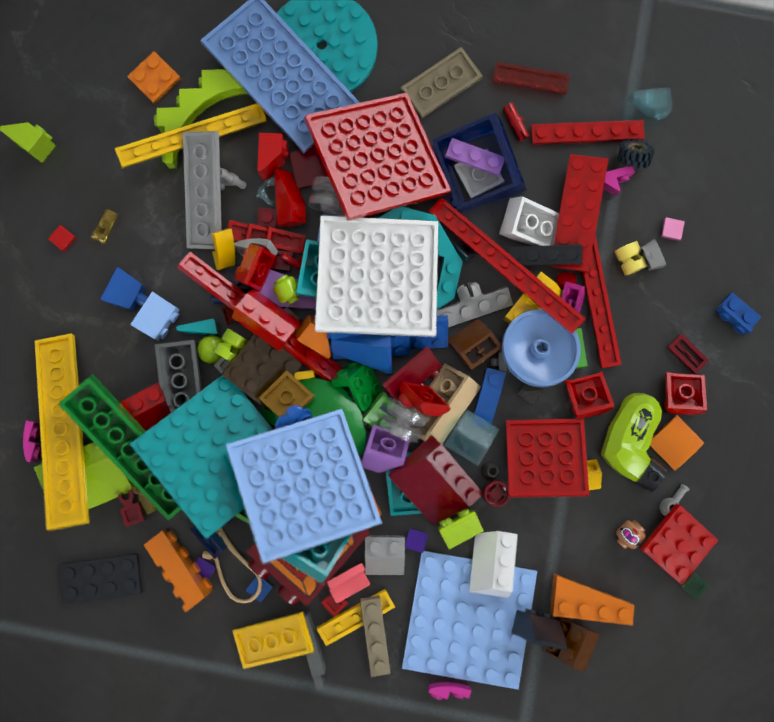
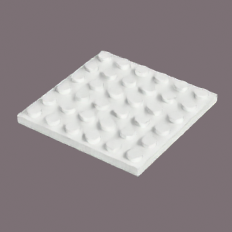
(377, 276)

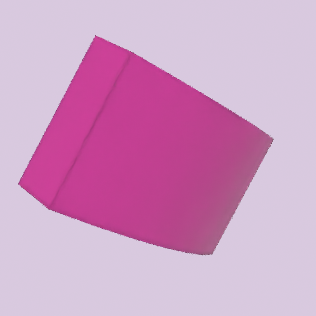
(32, 449)
(442, 689)

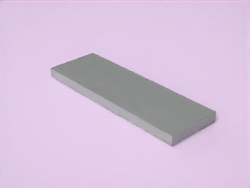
(202, 188)

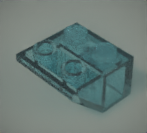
(472, 437)

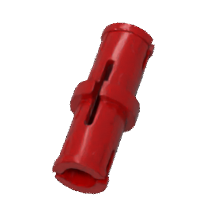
(516, 122)

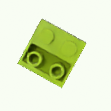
(460, 528)

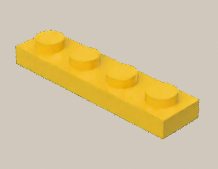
(350, 620)

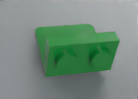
(361, 382)

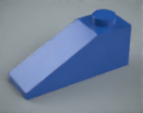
(489, 394)

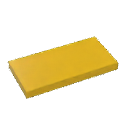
(273, 640)

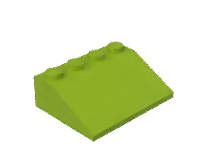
(103, 477)

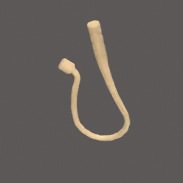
(206, 555)

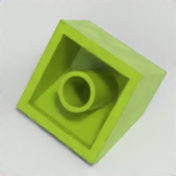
(30, 138)

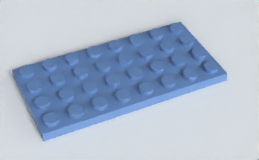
(276, 68)

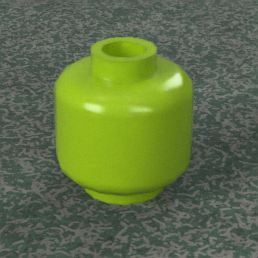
(285, 289)

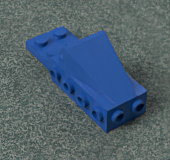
(377, 349)

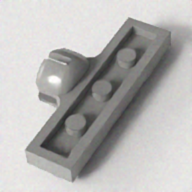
(475, 303)

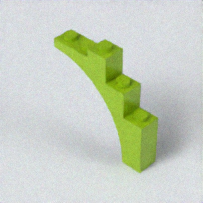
(214, 87)

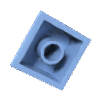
(155, 317)

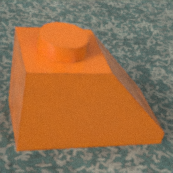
(314, 340)

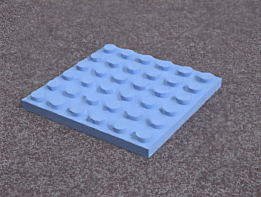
(302, 485)
(462, 630)

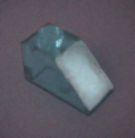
(652, 102)

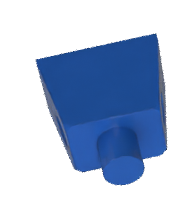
(124, 291)

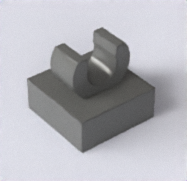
(499, 362)

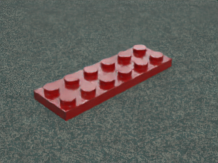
(581, 206)

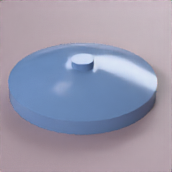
(540, 349)

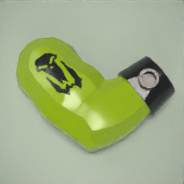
(631, 437)

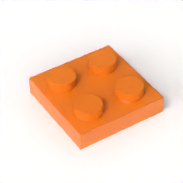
(154, 77)

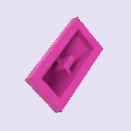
(574, 295)

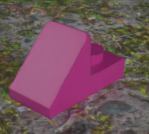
(612, 177)

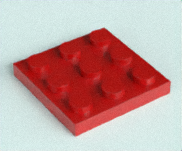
(679, 544)

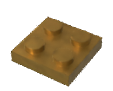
(286, 393)

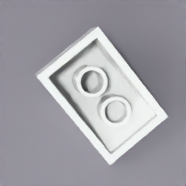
(529, 222)

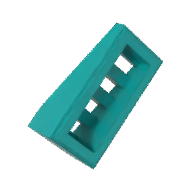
(204, 327)

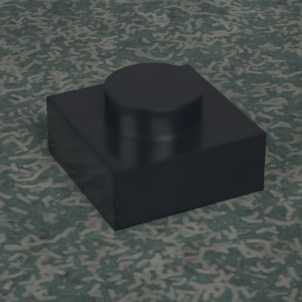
(464, 251)

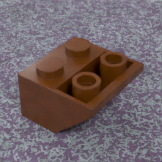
(474, 344)
(579, 642)

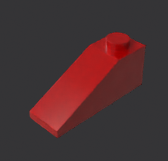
(289, 201)

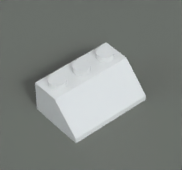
(493, 563)

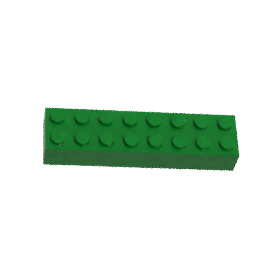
(112, 431)

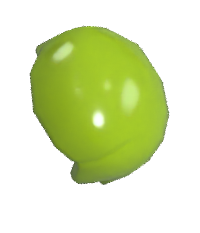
(206, 347)

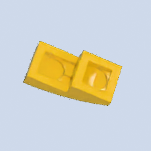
(224, 249)

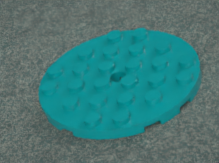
(346, 31)

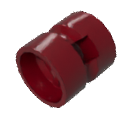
(495, 493)

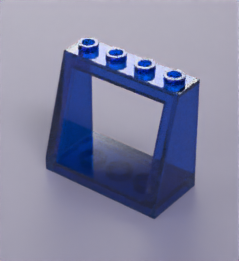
(478, 128)

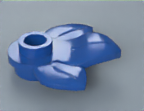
(293, 415)

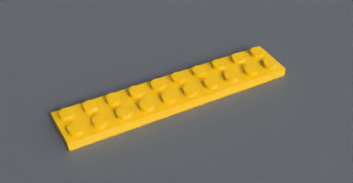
(60, 436)

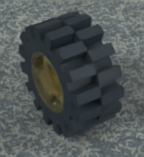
(635, 154)

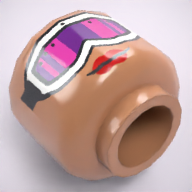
(630, 534)

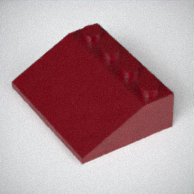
(435, 482)

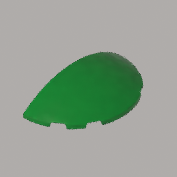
(328, 400)

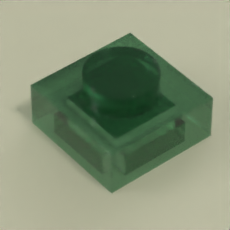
(695, 586)

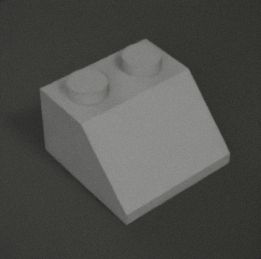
(384, 554)

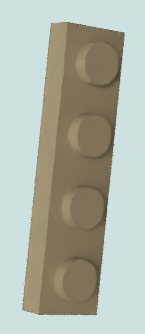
(375, 636)

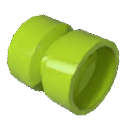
(230, 346)

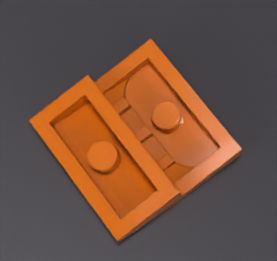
(676, 442)

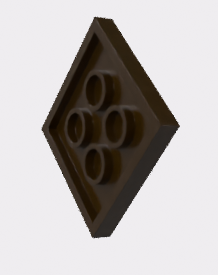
(258, 367)

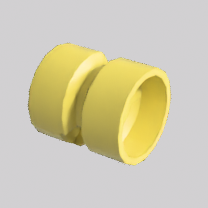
(631, 258)

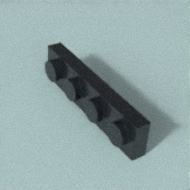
(547, 255)

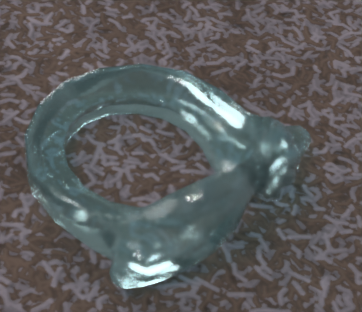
(261, 191)

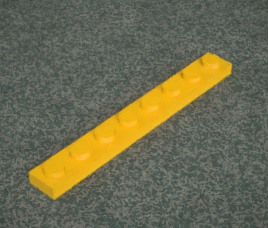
(173, 140)

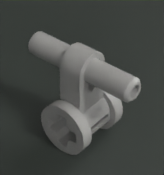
(230, 179)

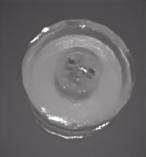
(324, 198)
(403, 421)

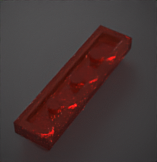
(531, 78)

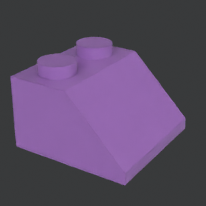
(384, 450)

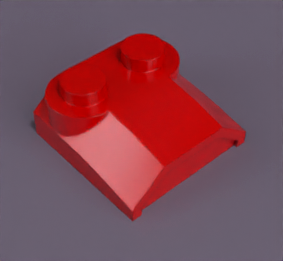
(685, 394)
(589, 396)
(422, 399)

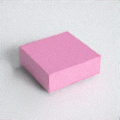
(672, 229)

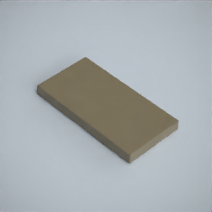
(442, 82)

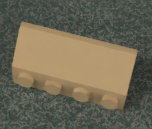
(458, 392)

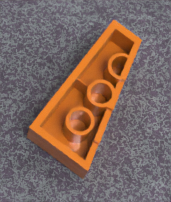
(178, 568)
(583, 602)

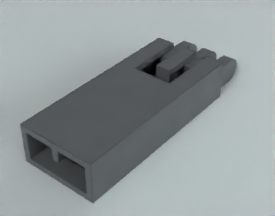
(315, 659)

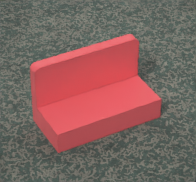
(348, 583)

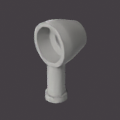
(667, 502)

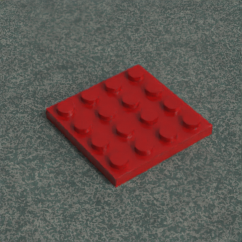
(547, 458)

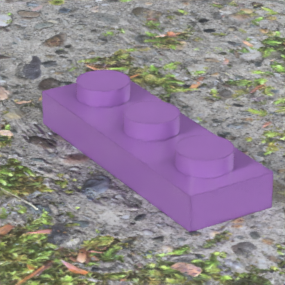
(475, 157)

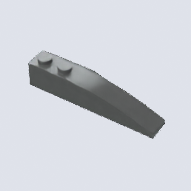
(178, 372)

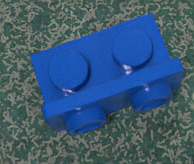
(738, 314)

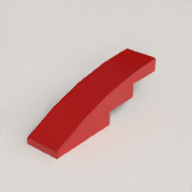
(281, 239)

